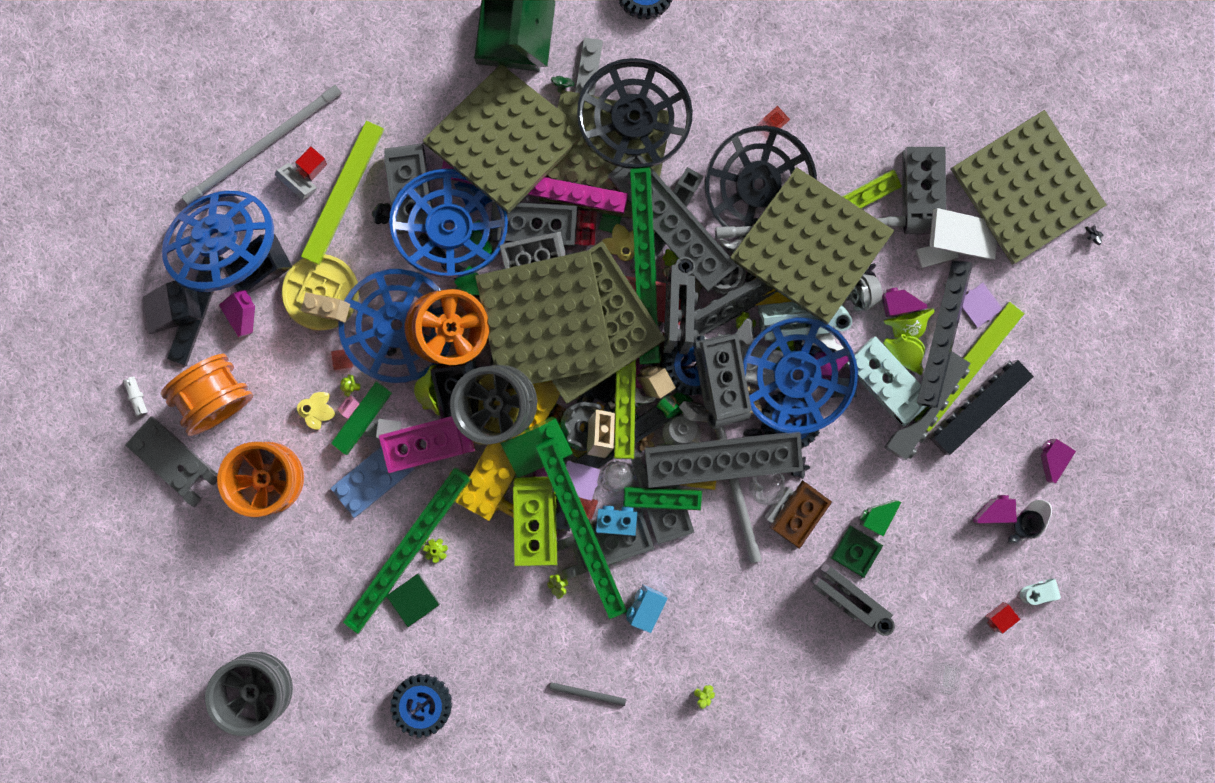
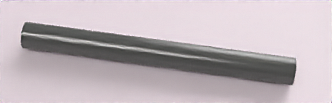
(587, 694)

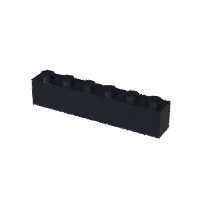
(981, 406)

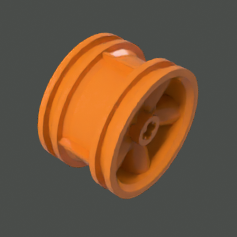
(475, 319)
(206, 394)
(231, 483)

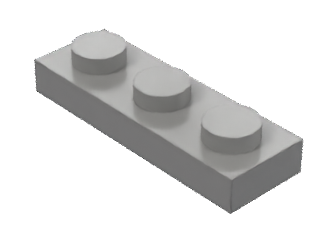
(589, 63)

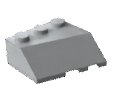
(532, 250)

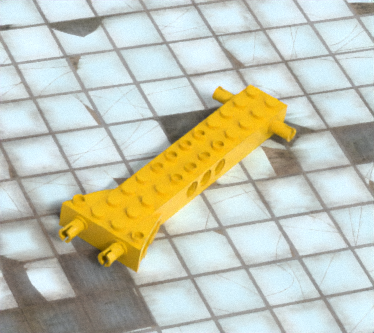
(494, 472)

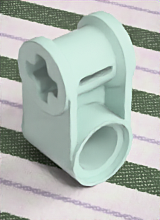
(1042, 592)

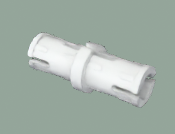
(135, 396)

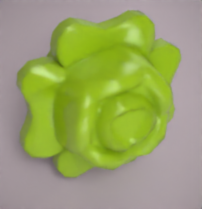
(669, 258)
(740, 320)
(348, 385)

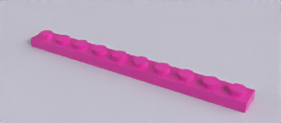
(574, 193)

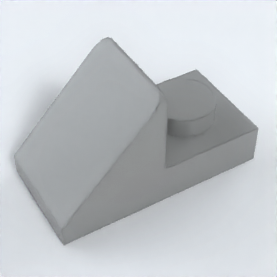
(746, 332)
(381, 426)

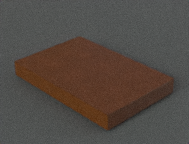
(800, 514)

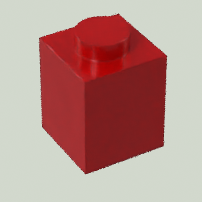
(310, 163)
(1002, 618)

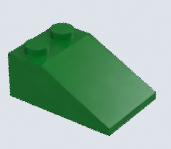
(522, 449)

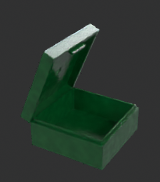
(515, 33)

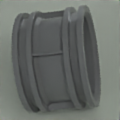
(473, 424)
(227, 714)

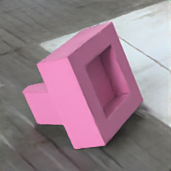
(348, 406)

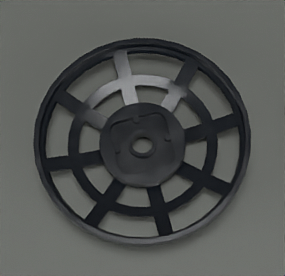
(637, 104)
(753, 170)

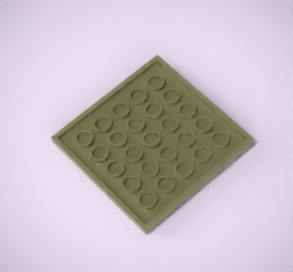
(504, 138)
(587, 168)
(1028, 187)
(812, 245)
(546, 318)
(627, 324)

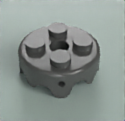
(571, 420)

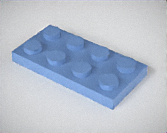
(367, 483)

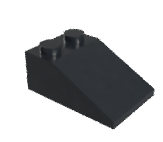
(271, 268)
(170, 307)
(444, 381)

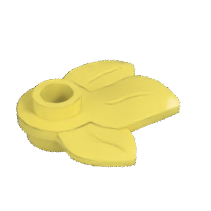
(620, 239)
(319, 410)

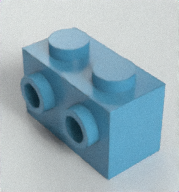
(616, 521)
(646, 608)

